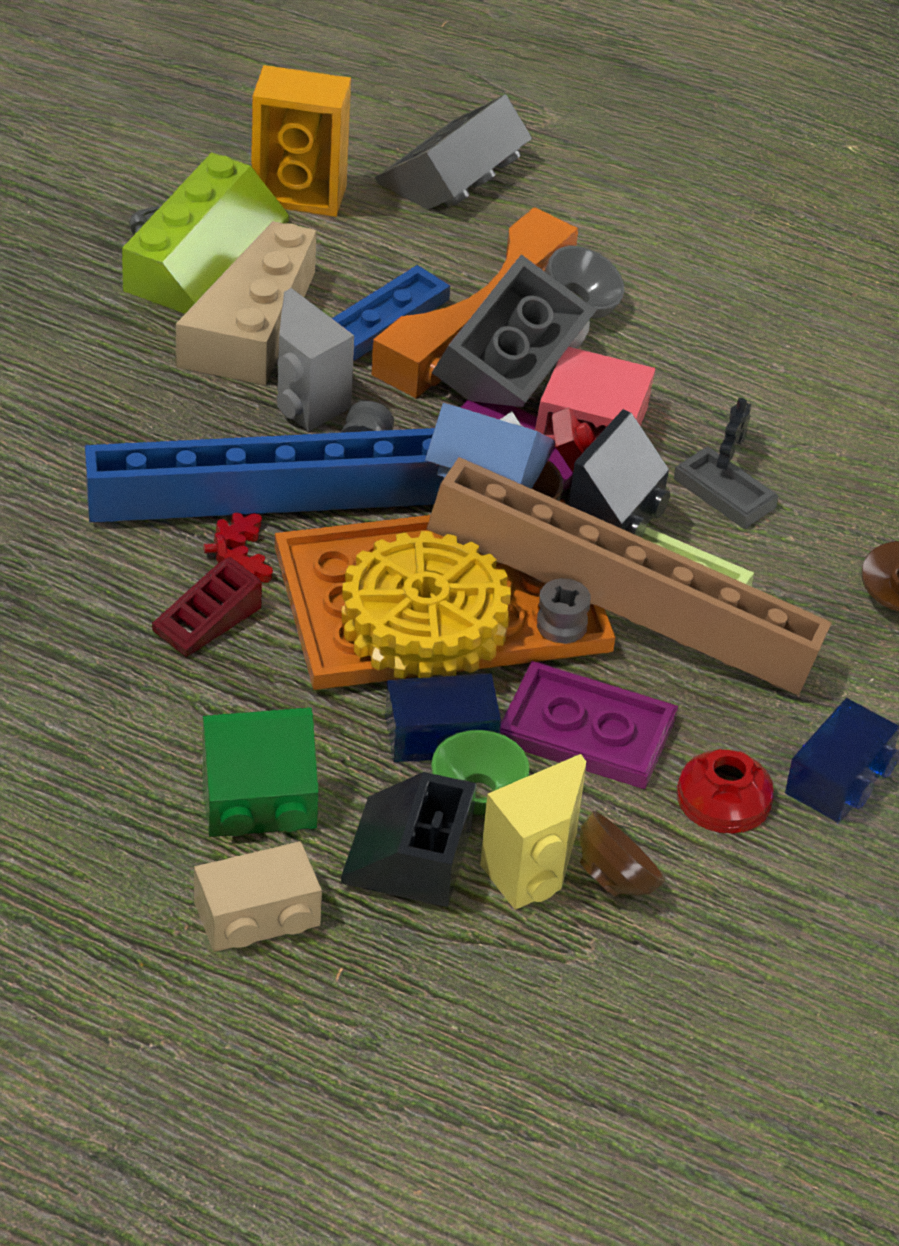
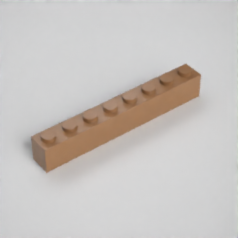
(630, 575)

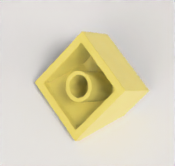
(533, 832)

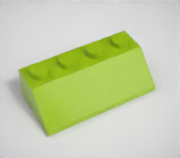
(198, 233)

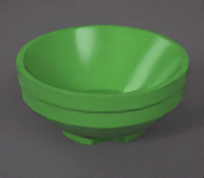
(481, 758)

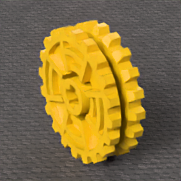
(425, 605)

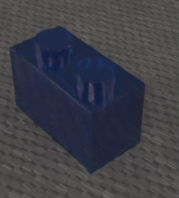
(430, 710)
(843, 760)

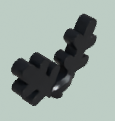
(735, 432)

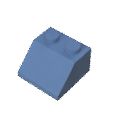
(490, 443)

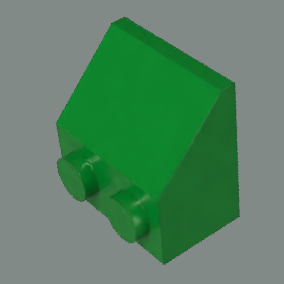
(259, 772)

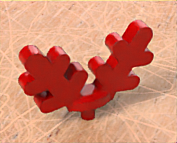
(235, 537)

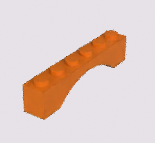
(415, 343)

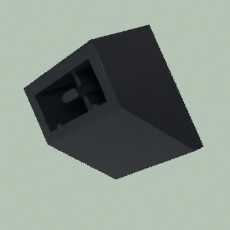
(413, 838)

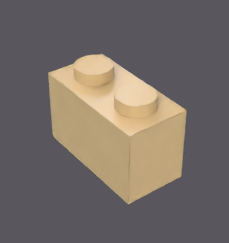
(257, 896)

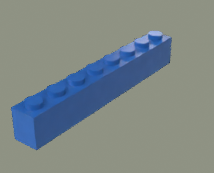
(260, 475)

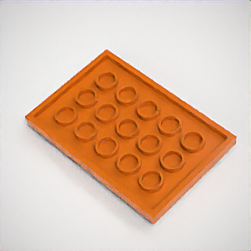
(314, 575)

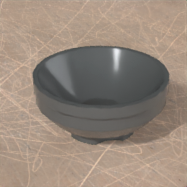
(589, 276)

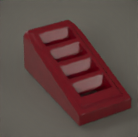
(227, 582)

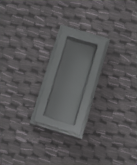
(729, 491)

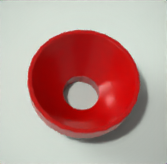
(723, 803)

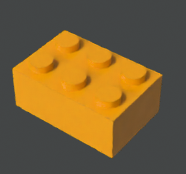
(302, 137)

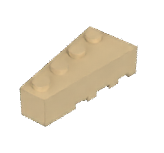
(239, 317)

